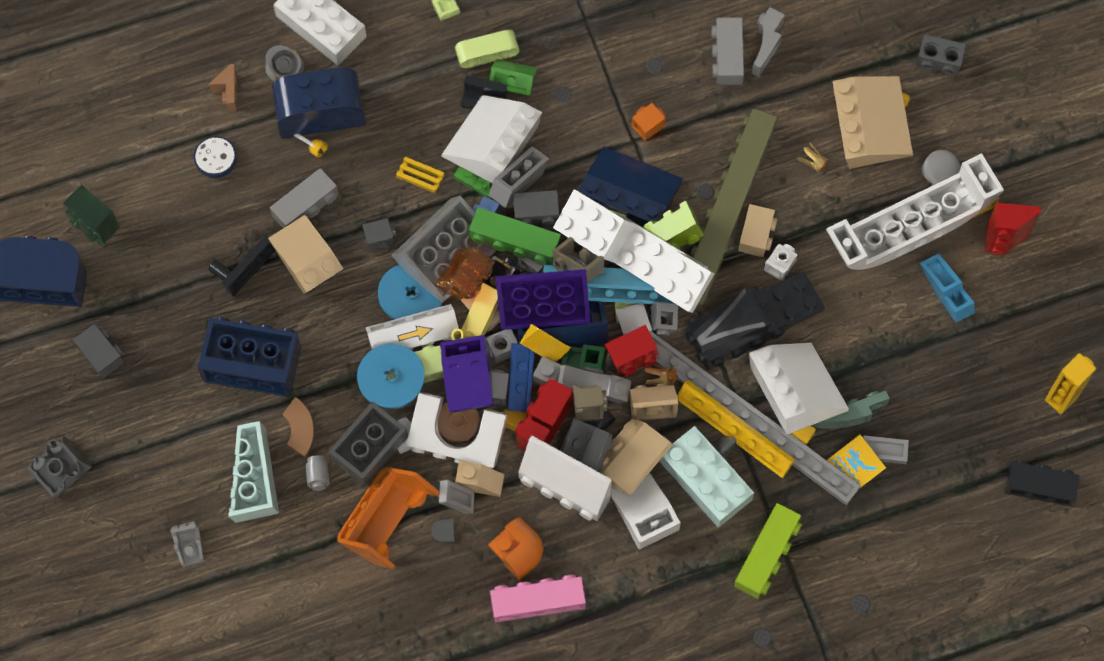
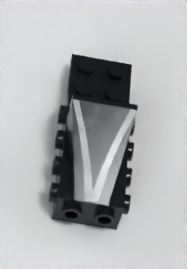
(752, 319)

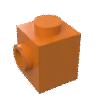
(648, 121)

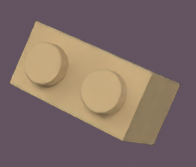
(756, 230)

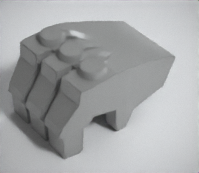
(188, 543)

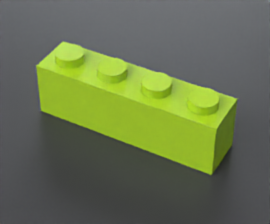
(767, 551)

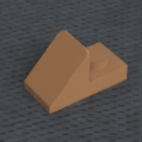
(227, 85)

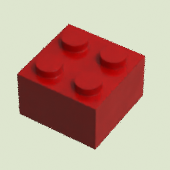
(632, 351)

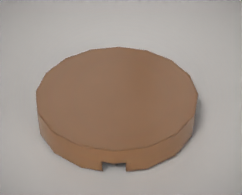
(458, 426)

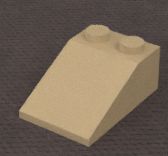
(305, 254)

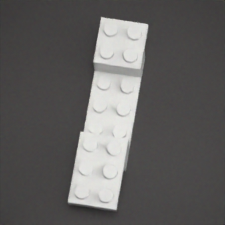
(635, 250)

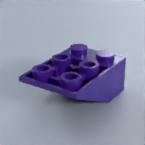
(467, 373)

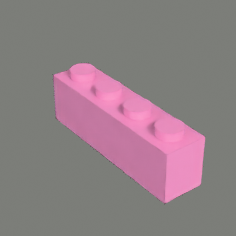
(537, 599)

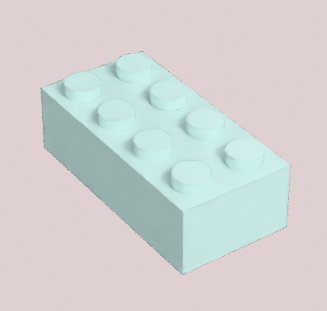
(706, 477)

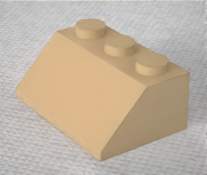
(633, 455)

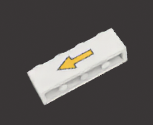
(415, 329)

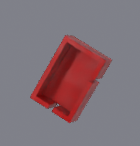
(545, 414)

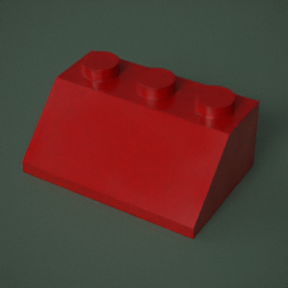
(1009, 227)

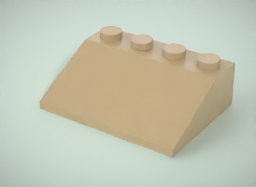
(872, 119)

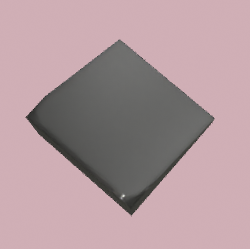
(725, 445)

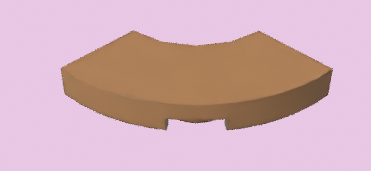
(301, 427)

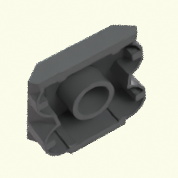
(59, 466)

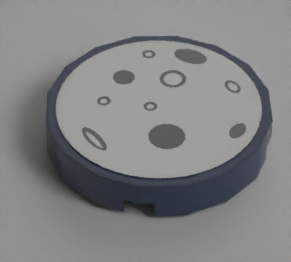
(215, 157)

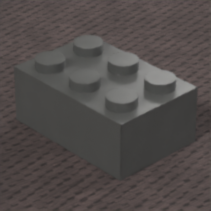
(368, 444)

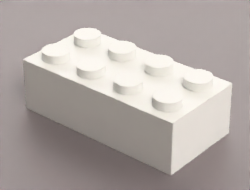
(323, 26)

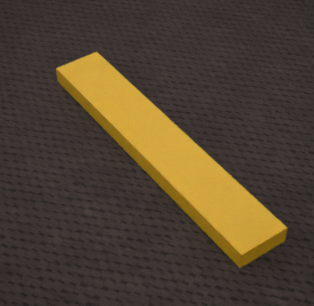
(733, 426)

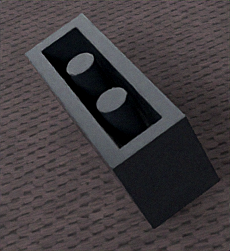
(1042, 483)

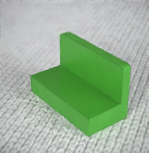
(515, 75)

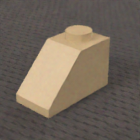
(479, 478)

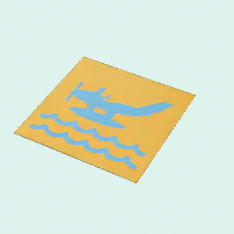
(857, 461)

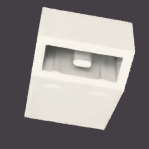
(646, 513)

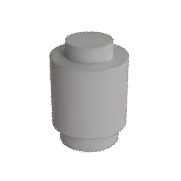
(317, 473)

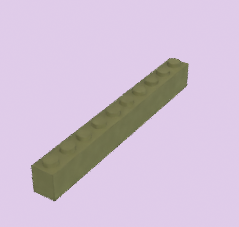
(733, 193)

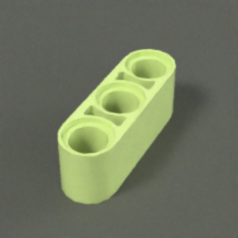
(487, 48)

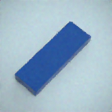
(520, 378)

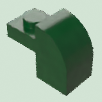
(587, 358)

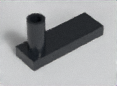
(236, 279)

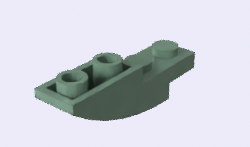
(858, 412)

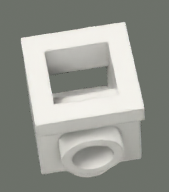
(778, 267)

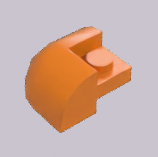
(518, 548)

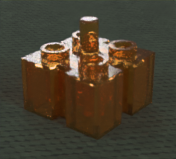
(465, 273)

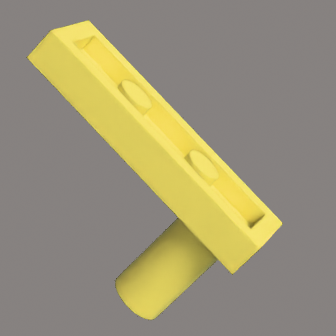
(479, 314)

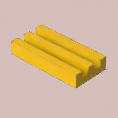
(403, 167)

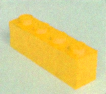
(1070, 383)

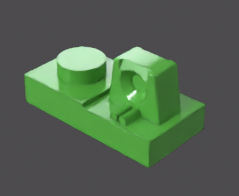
(473, 181)

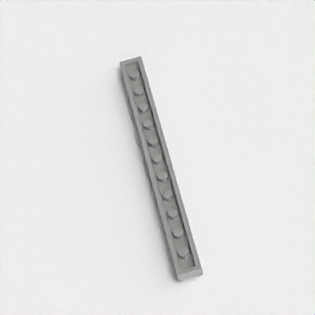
(805, 459)

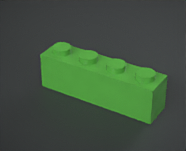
(514, 236)

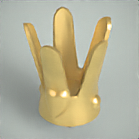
(819, 161)
(667, 375)

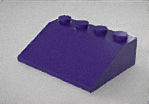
(543, 299)

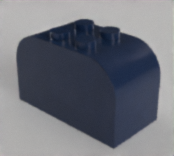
(318, 102)
(41, 272)

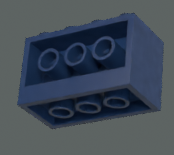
(250, 357)

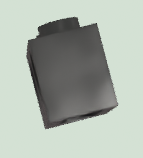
(942, 50)

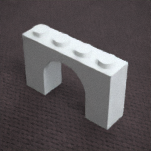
(426, 437)

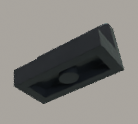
(476, 87)

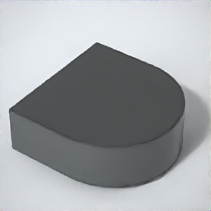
(443, 531)

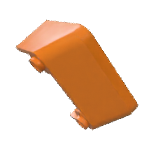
(381, 511)

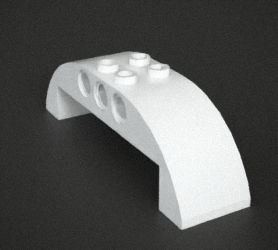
(918, 217)

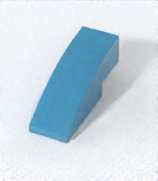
(948, 288)

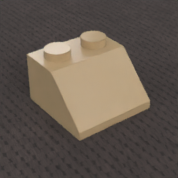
(653, 402)

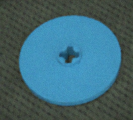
(394, 298)
(383, 361)

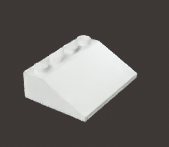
(492, 136)
(796, 385)
(565, 479)

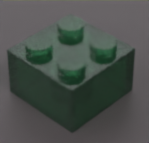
(90, 215)

